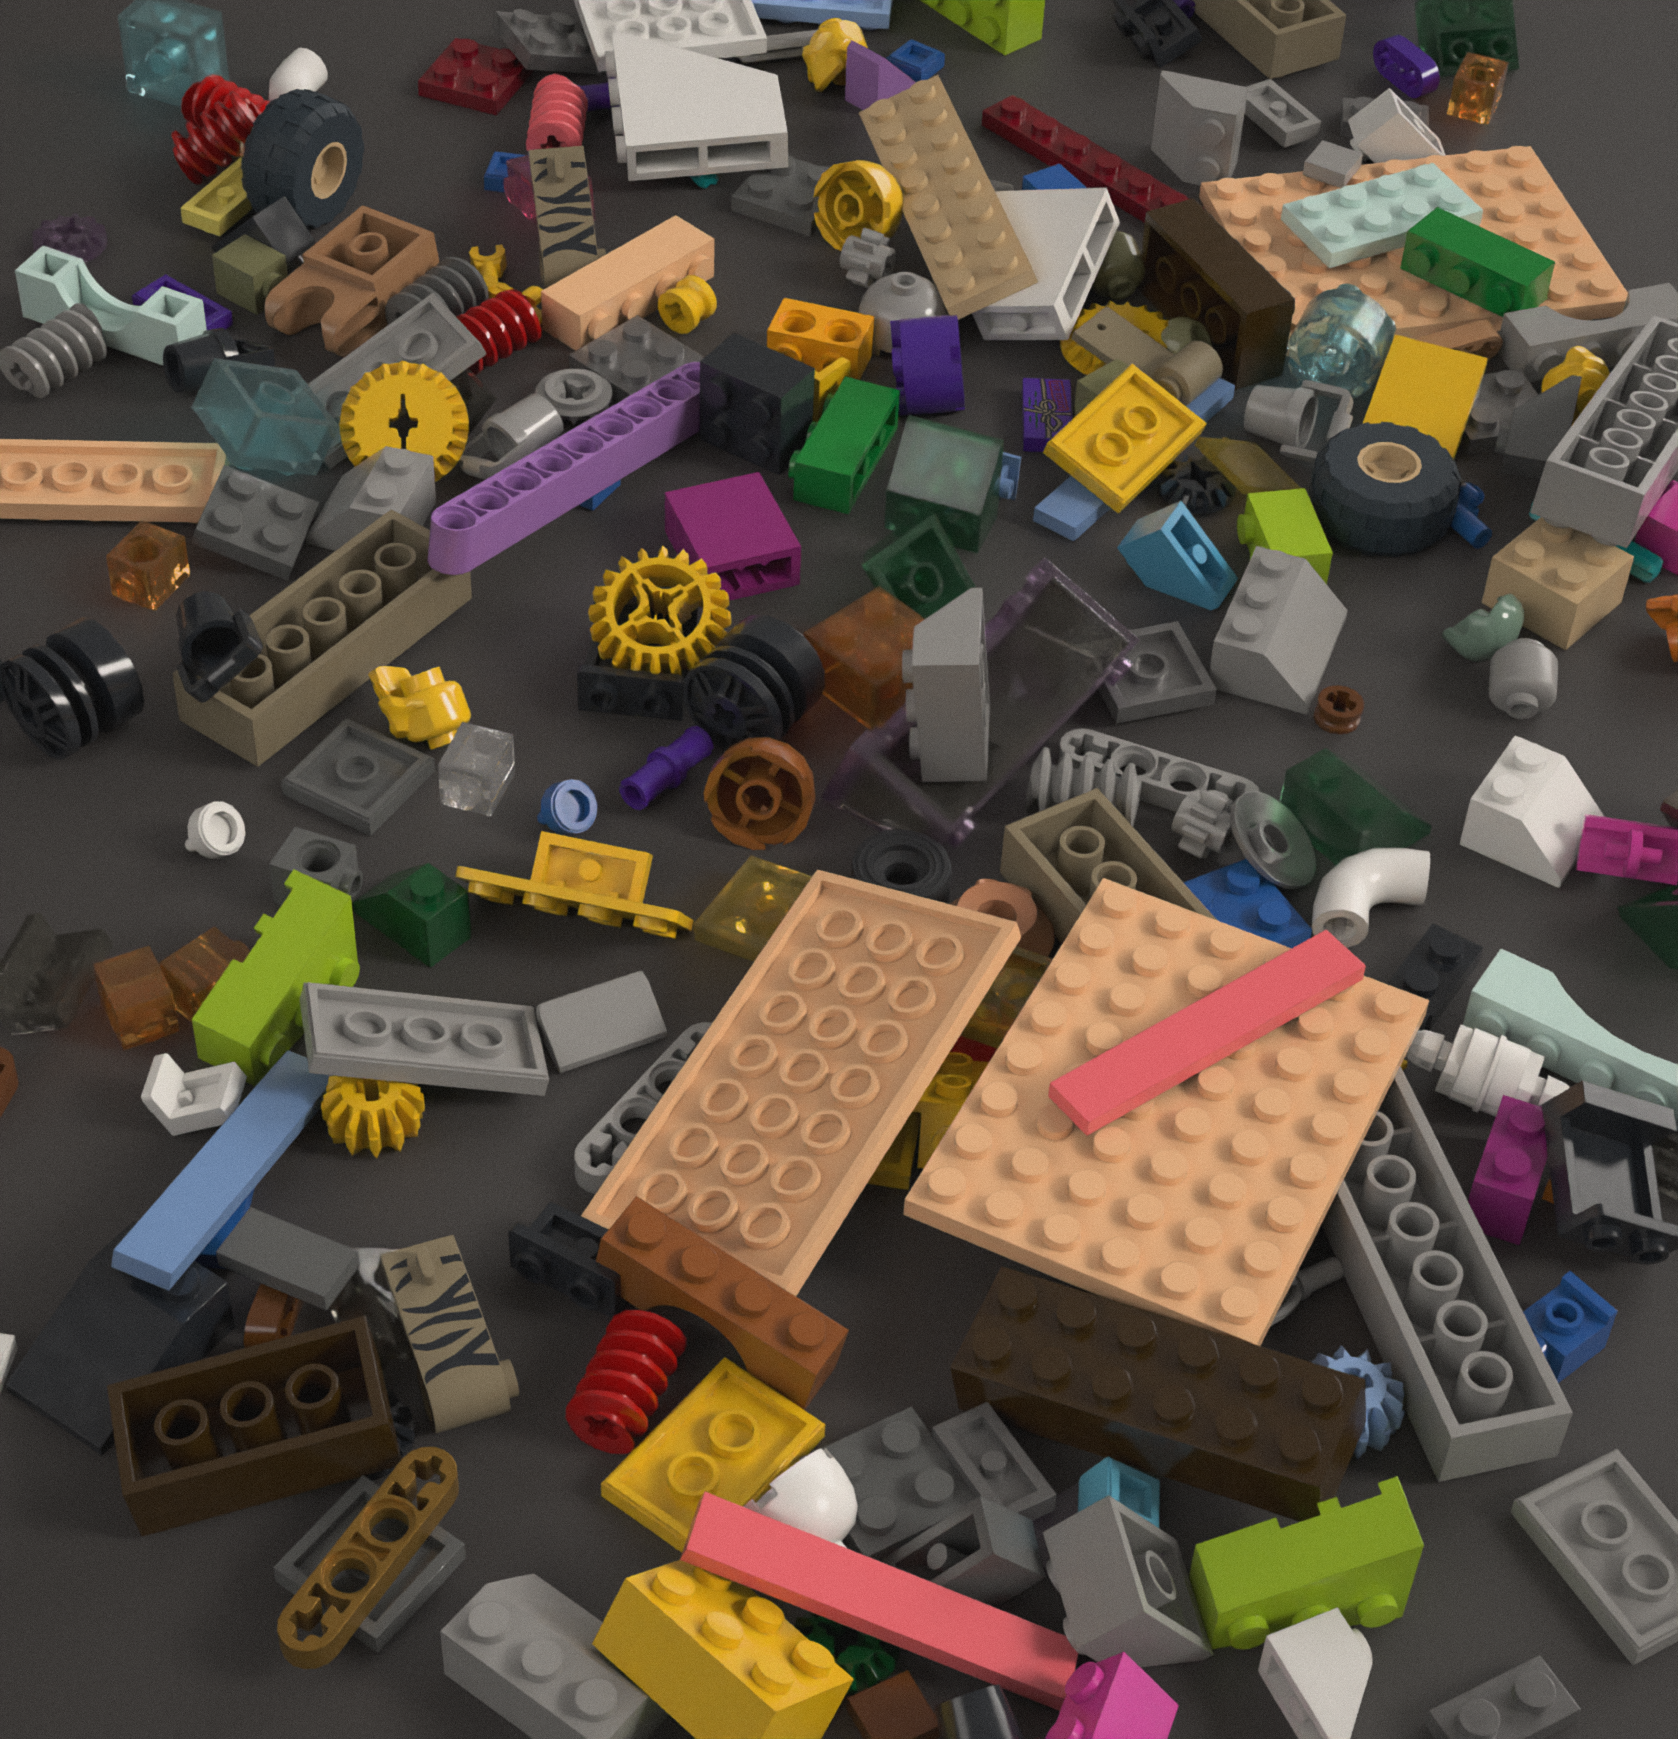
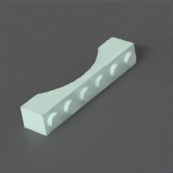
(1537, 1013)

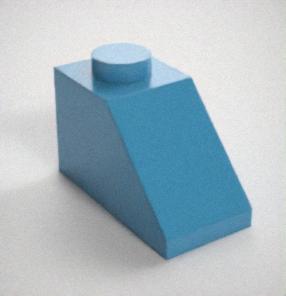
(1177, 557)

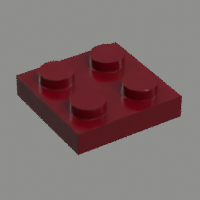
(474, 76)

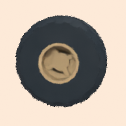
(304, 151)
(1384, 489)

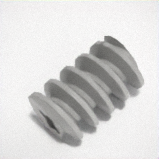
(54, 351)
(1062, 782)

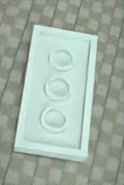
(1375, 213)

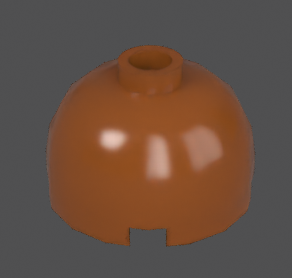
(760, 793)

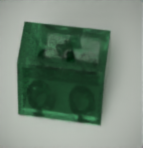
(1461, 26)

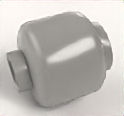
(1523, 678)

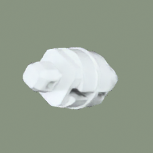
(1483, 1069)

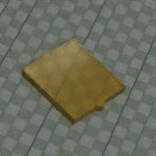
(1245, 465)

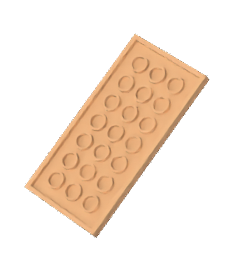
(810, 1072)

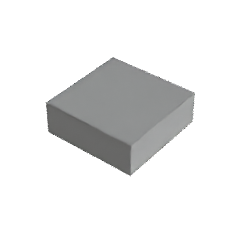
(1332, 164)

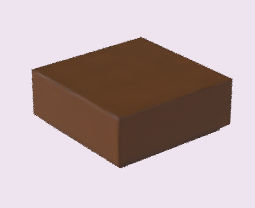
(893, 1711)

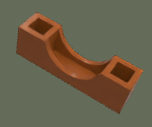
(772, 1330)

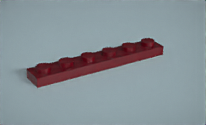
(1085, 160)

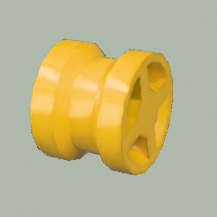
(687, 304)

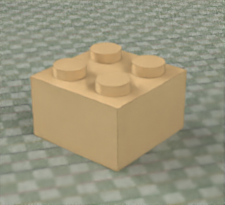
(1560, 579)

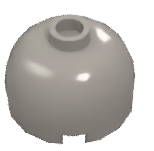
(897, 298)

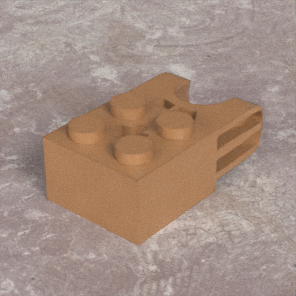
(351, 279)

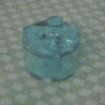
(1341, 340)

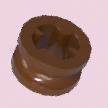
(1335, 721)

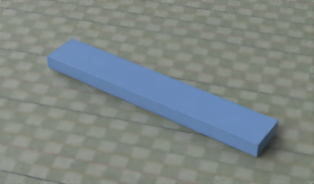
(1075, 508)
(222, 1174)

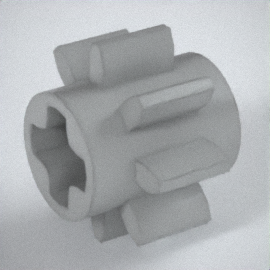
(867, 258)
(1204, 824)

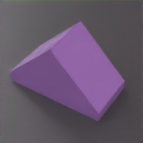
(871, 77)

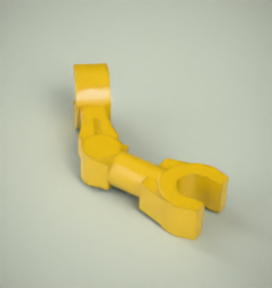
(493, 267)

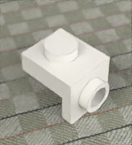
(193, 1098)

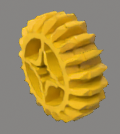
(689, 591)

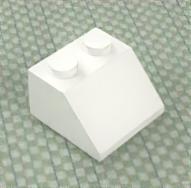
(1530, 812)

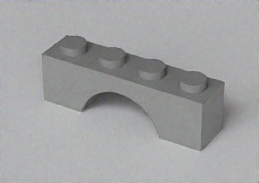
(1541, 337)

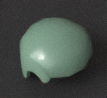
(1485, 632)

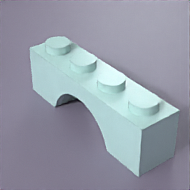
(56, 281)

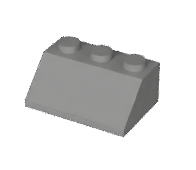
(1277, 633)
(949, 692)
(535, 1665)

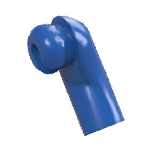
(1465, 518)

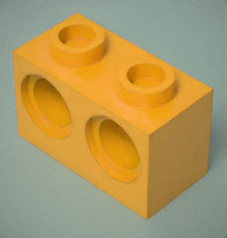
(821, 335)

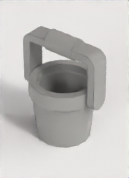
(1290, 415)
(511, 436)

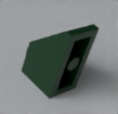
(419, 912)

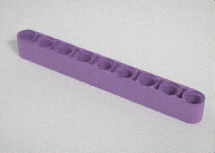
(564, 472)

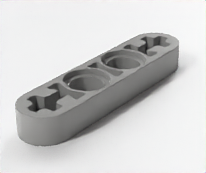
(1159, 766)
(635, 1103)

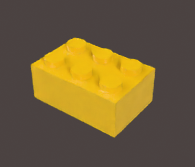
(720, 1657)

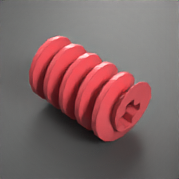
(556, 114)

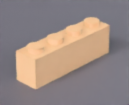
(625, 282)

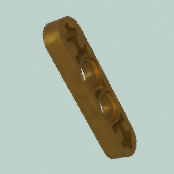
(363, 1552)

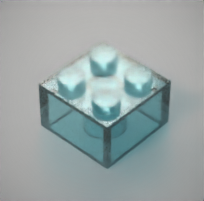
(171, 47)
(265, 417)

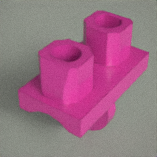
(1628, 849)

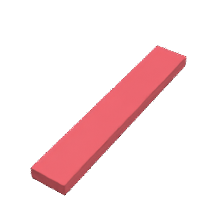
(1205, 1032)
(879, 1600)

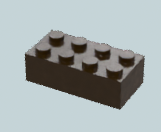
(1210, 277)
(252, 1426)

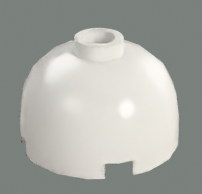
(812, 1498)

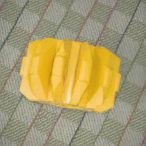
(371, 1112)

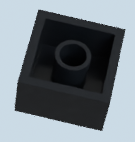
(755, 402)

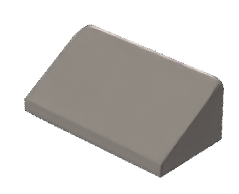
(600, 1021)

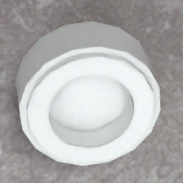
(215, 830)

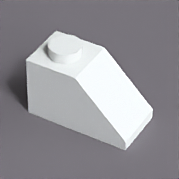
(1391, 131)
(1318, 1674)

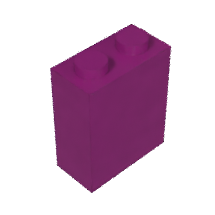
(736, 533)

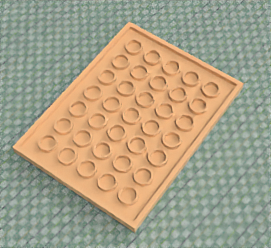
(1516, 204)
(1200, 1192)

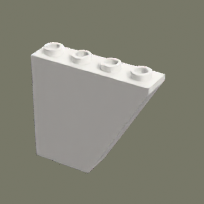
(691, 112)
(1065, 243)

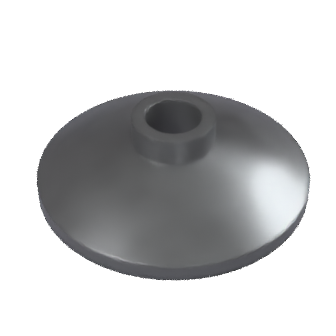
(1273, 840)

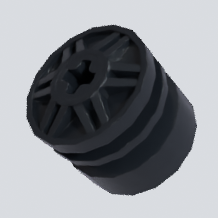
(754, 682)
(71, 688)

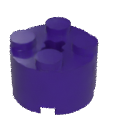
(927, 364)

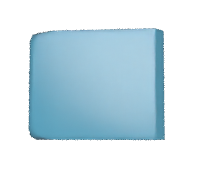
(1123, 1484)

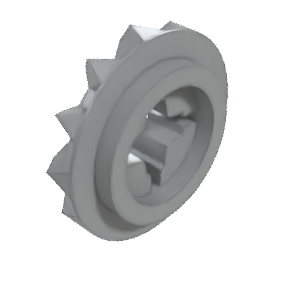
(588, 390)

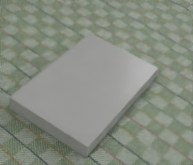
(1612, 1549)

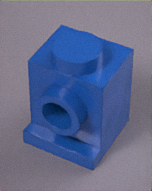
(1570, 1324)

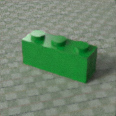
(1476, 263)
(844, 445)

